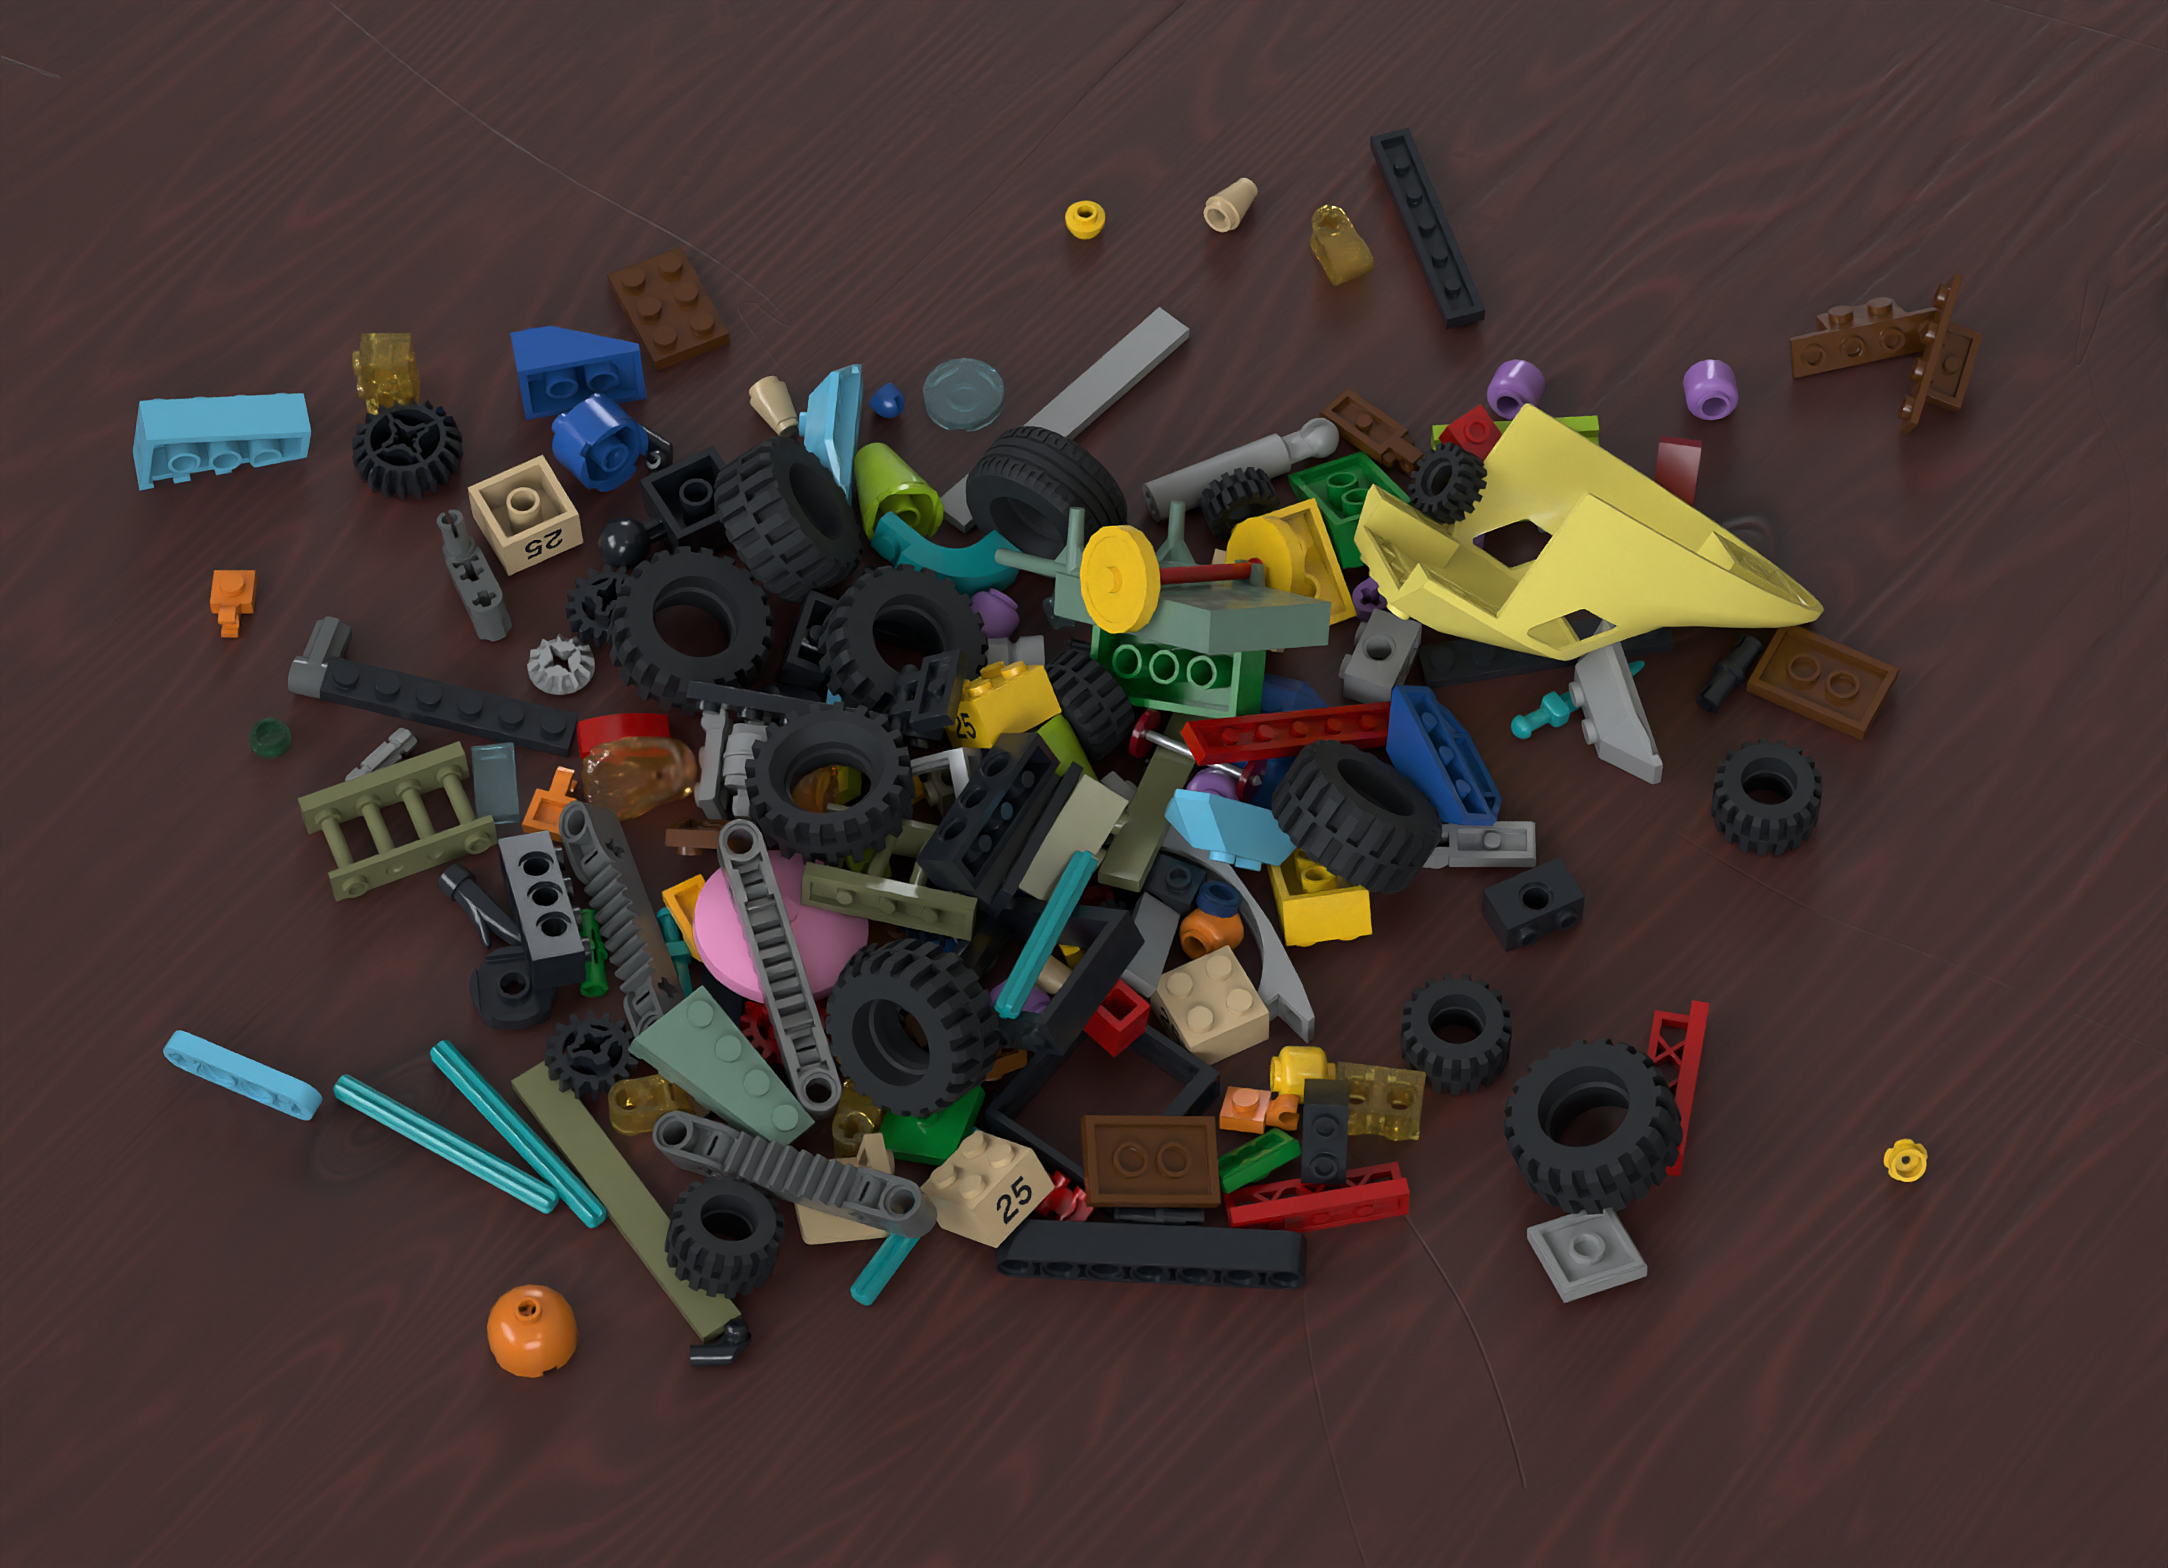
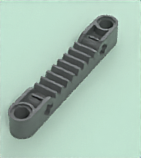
(592, 842)
(778, 968)
(796, 1176)

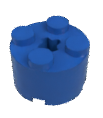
(599, 443)

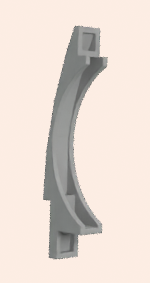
(1280, 984)

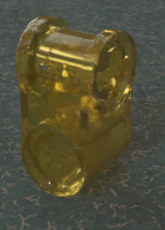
(1339, 246)
(651, 1100)
(853, 1120)

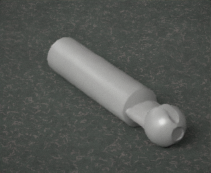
(1271, 453)

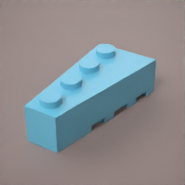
(217, 434)

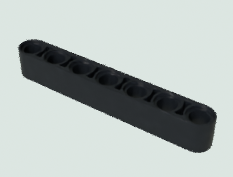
(1154, 1254)

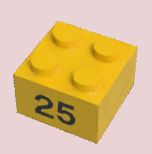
(1000, 702)

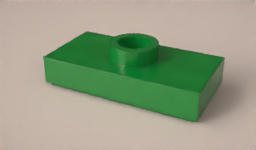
(1256, 1159)

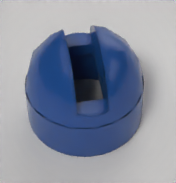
(888, 401)

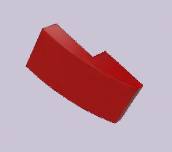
(617, 726)

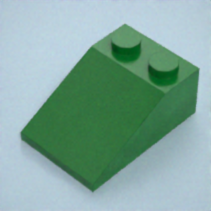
(1340, 496)

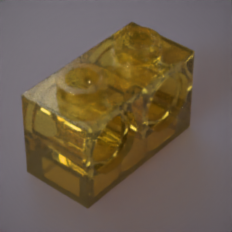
(386, 370)
(1380, 1090)

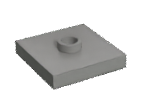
(1586, 1253)

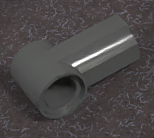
(328, 639)

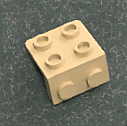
(822, 1227)

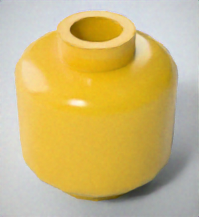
(1296, 1064)

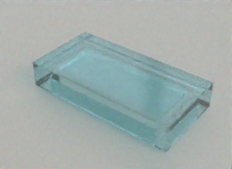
(496, 782)

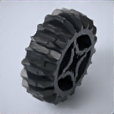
(407, 456)

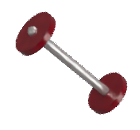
(1147, 733)

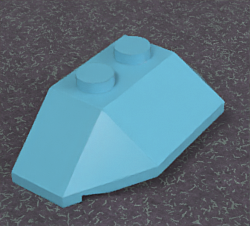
(834, 424)
(1229, 829)

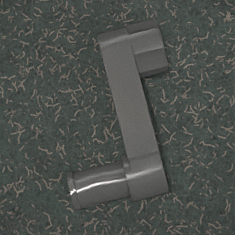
(482, 597)

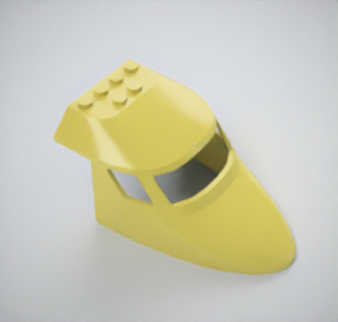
(1613, 550)

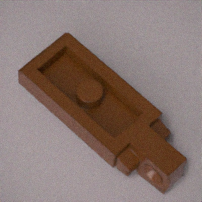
(1373, 431)

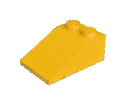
(1322, 570)
(1317, 904)

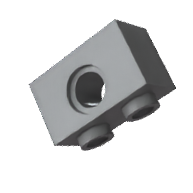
(1385, 638)

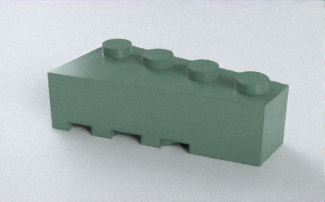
(722, 1070)

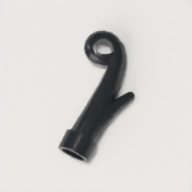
(461, 887)

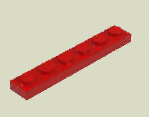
(1285, 732)

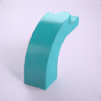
(968, 567)

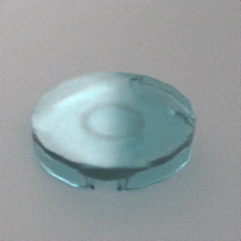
(963, 394)

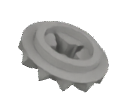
(555, 678)

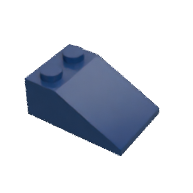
(567, 366)

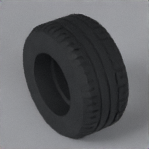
(1032, 481)

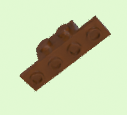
(1858, 336)
(1945, 363)

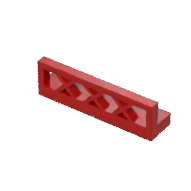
(1687, 1068)
(1320, 1208)

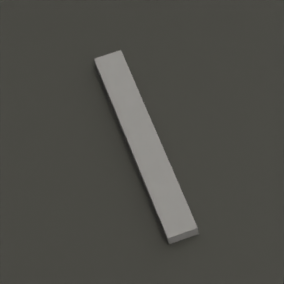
(1092, 393)

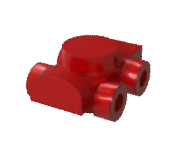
(1065, 1201)

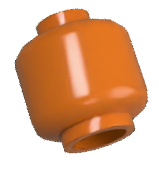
(1207, 933)

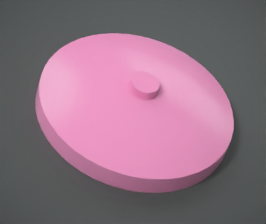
(822, 936)

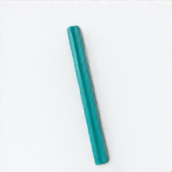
(518, 1134)
(446, 1144)

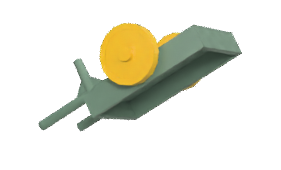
(1170, 599)

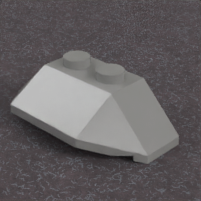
(1614, 711)

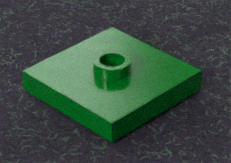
(932, 1137)

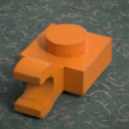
(231, 596)
(548, 805)
(1254, 1109)

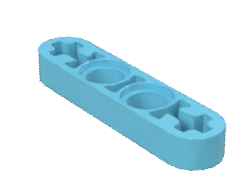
(242, 1075)

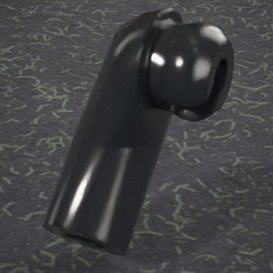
(727, 1348)

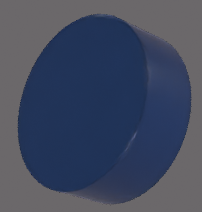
(1218, 899)

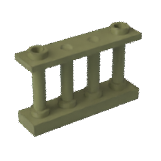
(386, 787)
(886, 899)

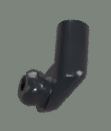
(659, 451)

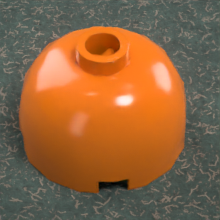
(532, 1330)

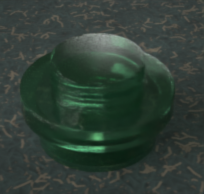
(269, 738)

